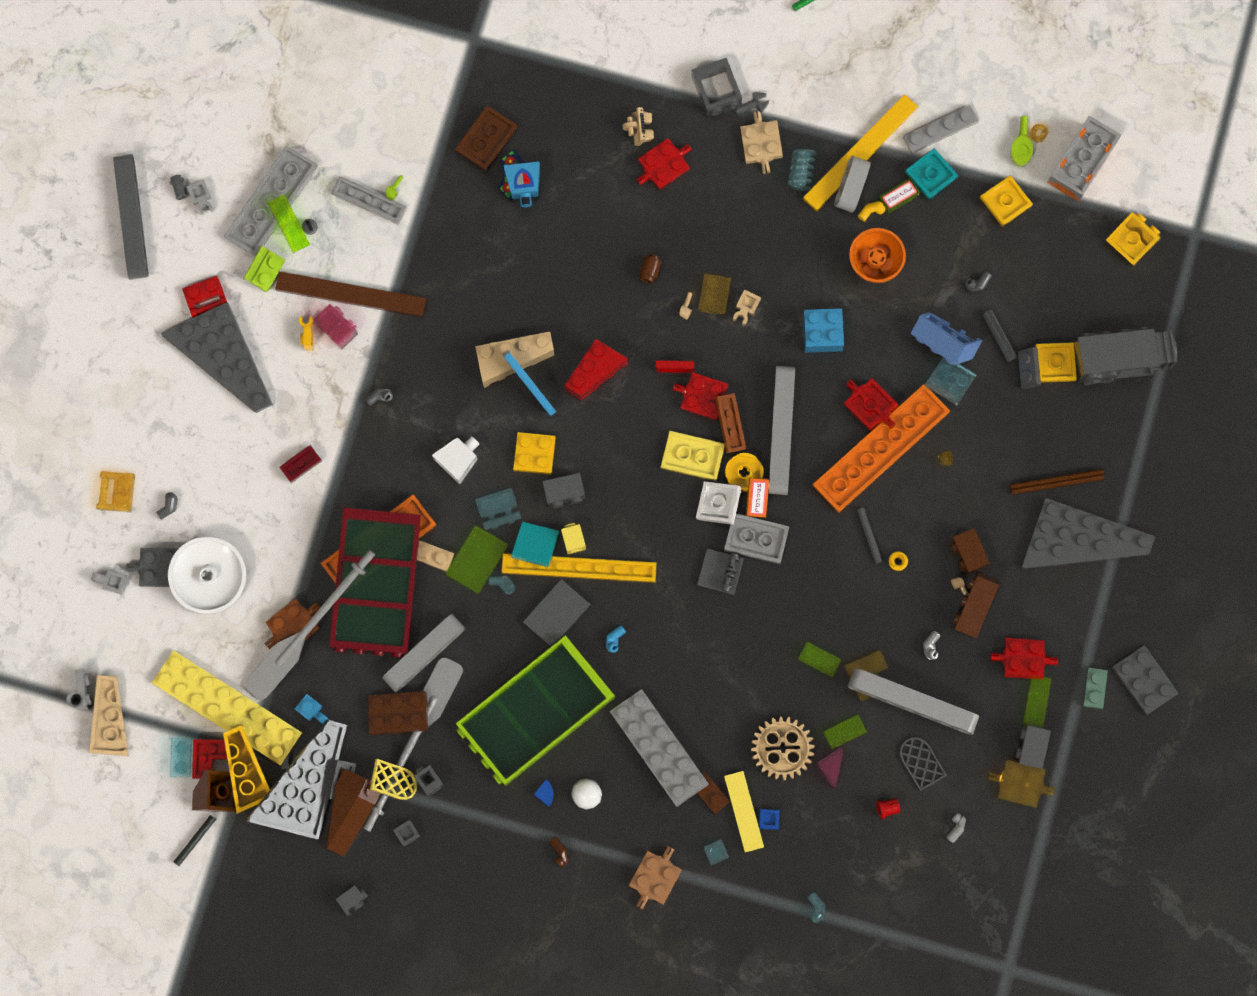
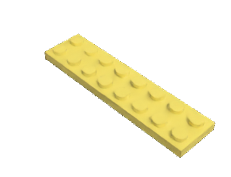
(226, 707)

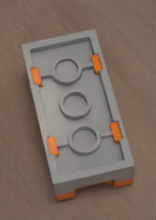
(1084, 158)

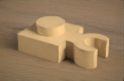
(747, 305)

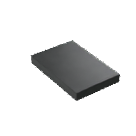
(556, 613)

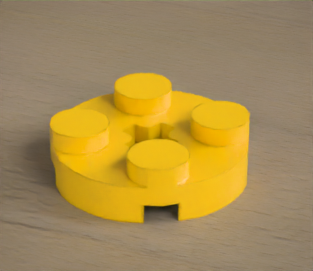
(737, 463)

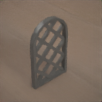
(919, 758)

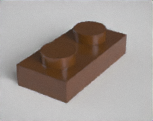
(713, 796)

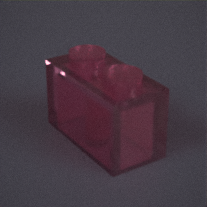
(336, 326)

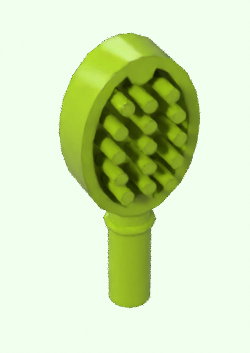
(1022, 147)

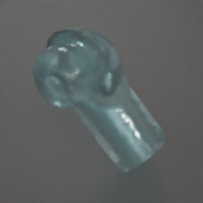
(504, 582)

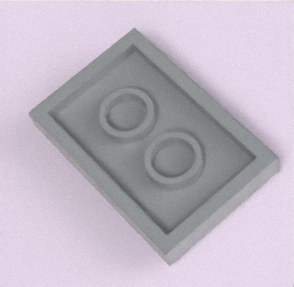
(757, 539)

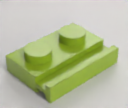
(264, 269)

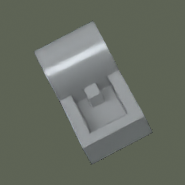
(82, 683)

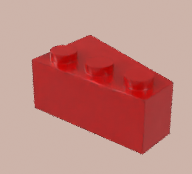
(594, 369)

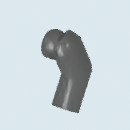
(978, 285)
(379, 395)
(170, 505)

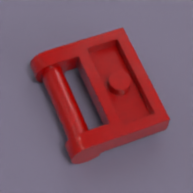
(203, 292)

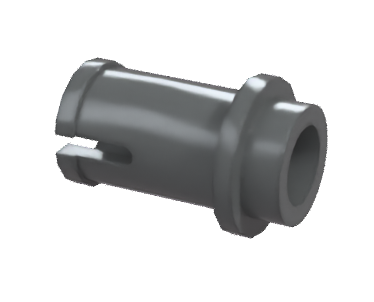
(178, 186)

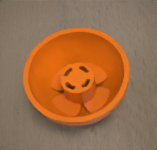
(874, 246)

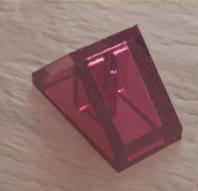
(830, 767)

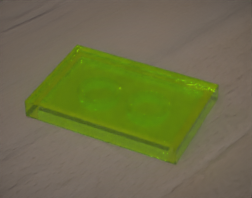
(477, 559)

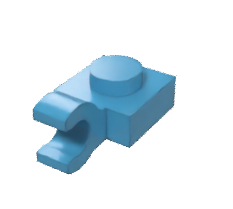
(310, 709)

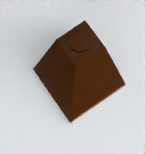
(214, 793)

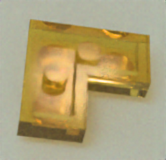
(872, 663)

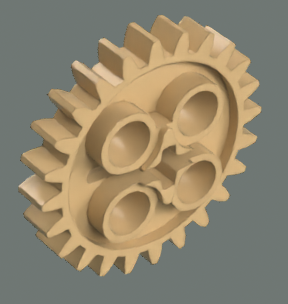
(783, 766)

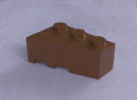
(976, 604)

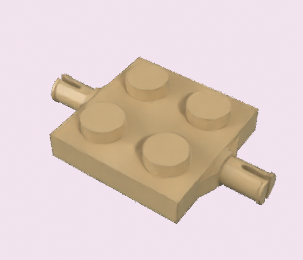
(761, 142)

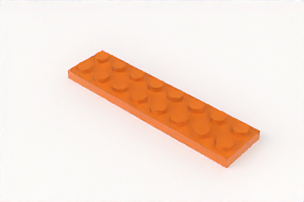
(881, 448)

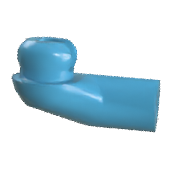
(612, 639)

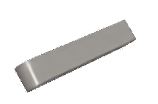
(781, 430)
(913, 701)

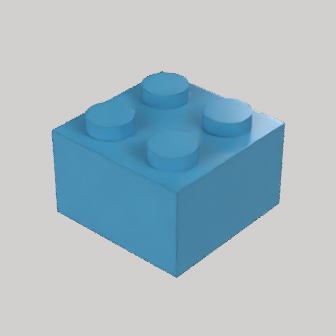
(823, 330)

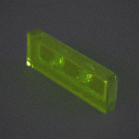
(288, 223)
(1037, 701)

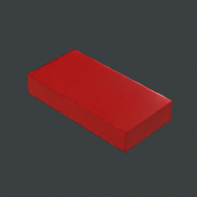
(675, 366)

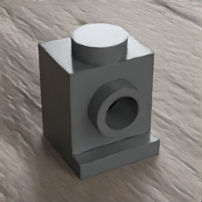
(432, 787)
(352, 899)

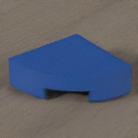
(545, 793)

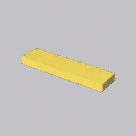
(744, 811)

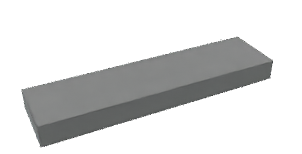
(369, 200)

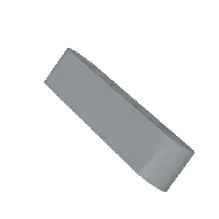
(423, 653)

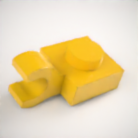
(307, 337)

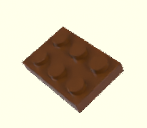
(486, 138)
(398, 713)

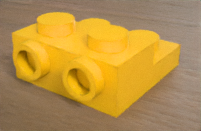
(1134, 237)

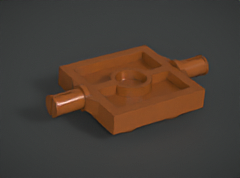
(290, 622)

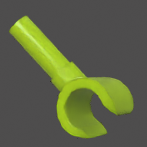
(391, 193)

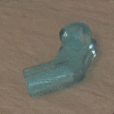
(819, 908)

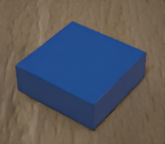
(769, 819)

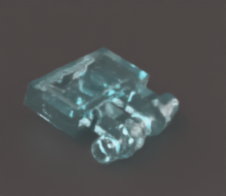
(497, 503)

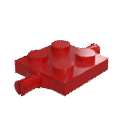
(663, 164)
(700, 395)
(870, 404)
(1024, 658)

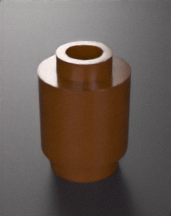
(650, 269)

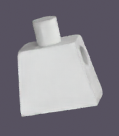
(457, 458)

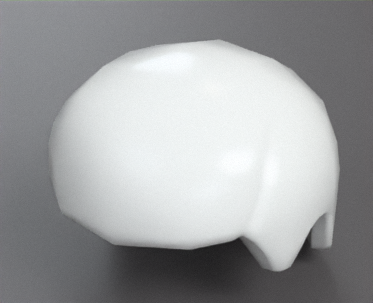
(586, 793)

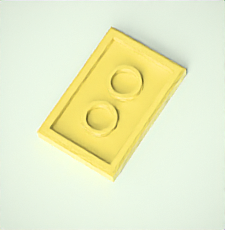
(692, 455)

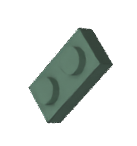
(1095, 688)

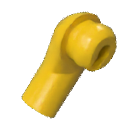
(870, 208)

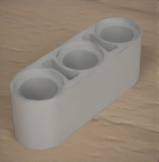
(852, 184)

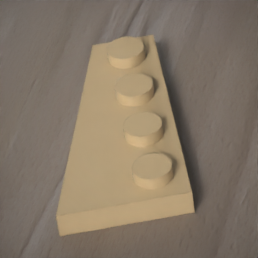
(107, 723)

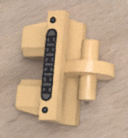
(636, 126)

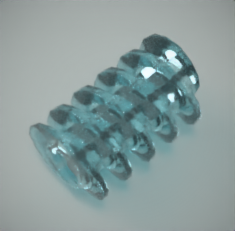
(800, 168)

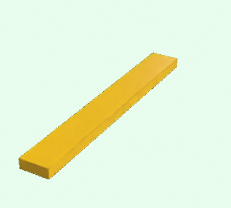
(862, 149)
(584, 568)

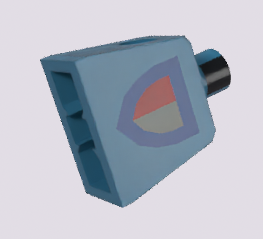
(523, 181)

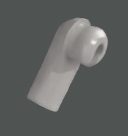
(929, 645)
(958, 829)

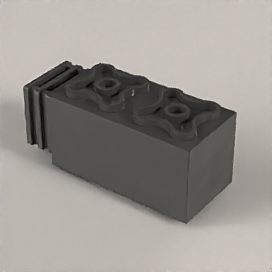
(1123, 354)

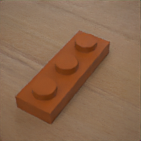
(730, 423)

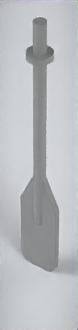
(287, 652)
(439, 690)

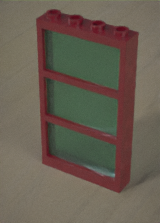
(377, 605)

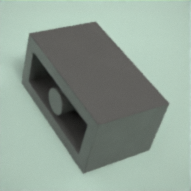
(564, 490)
(1033, 745)

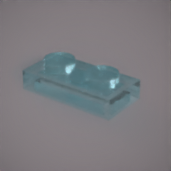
(180, 757)

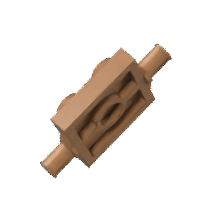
(655, 877)

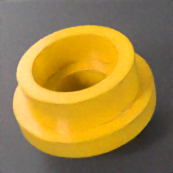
(902, 557)

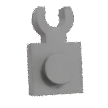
(199, 195)

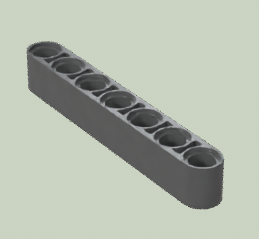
(130, 217)

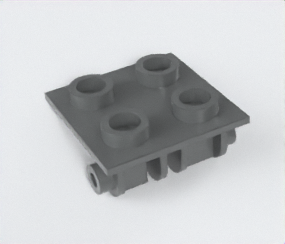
(720, 571)

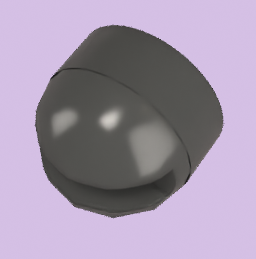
(305, 228)

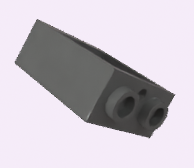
(709, 71)

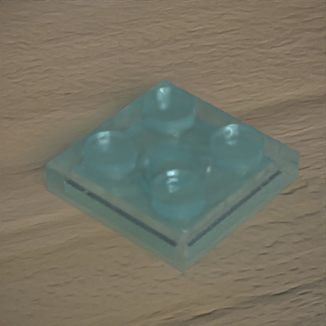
(950, 381)

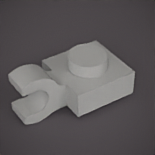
(111, 582)

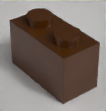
(970, 551)

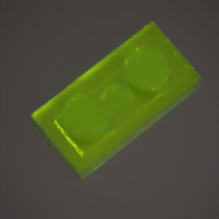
(819, 659)

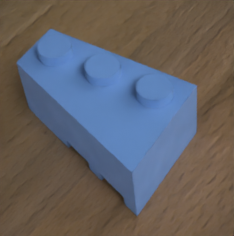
(945, 340)

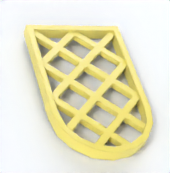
(400, 769)

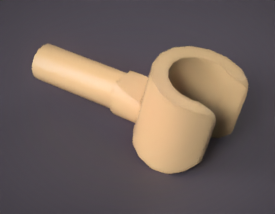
(685, 311)
(959, 583)

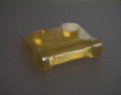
(122, 491)

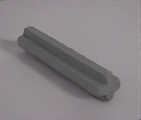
(999, 335)

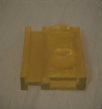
(714, 294)

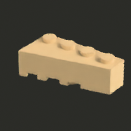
(525, 350)

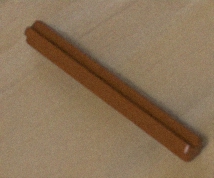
(1057, 481)

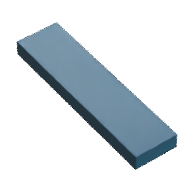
(529, 383)

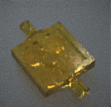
(1021, 783)

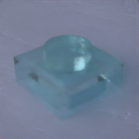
(716, 852)

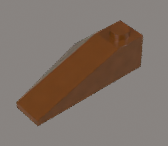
(349, 810)

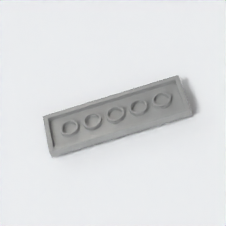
(256, 221)
(659, 748)

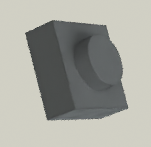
(406, 833)

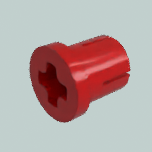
(887, 807)

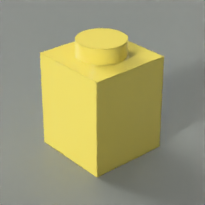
(573, 538)

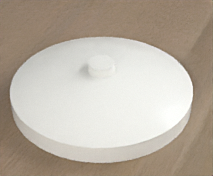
(207, 575)

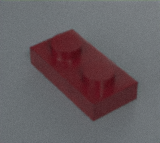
(300, 464)

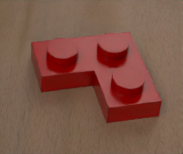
(204, 753)

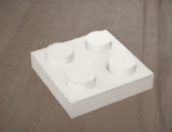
(718, 503)

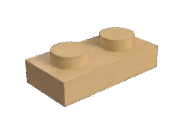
(434, 556)

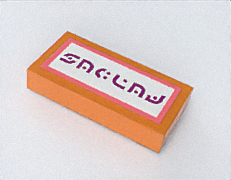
(757, 497)

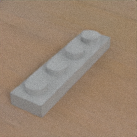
(940, 129)

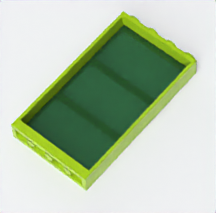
(534, 711)

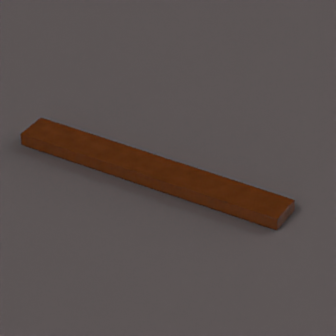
(350, 294)

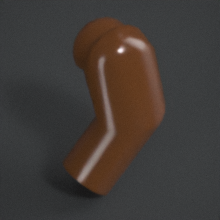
(561, 850)

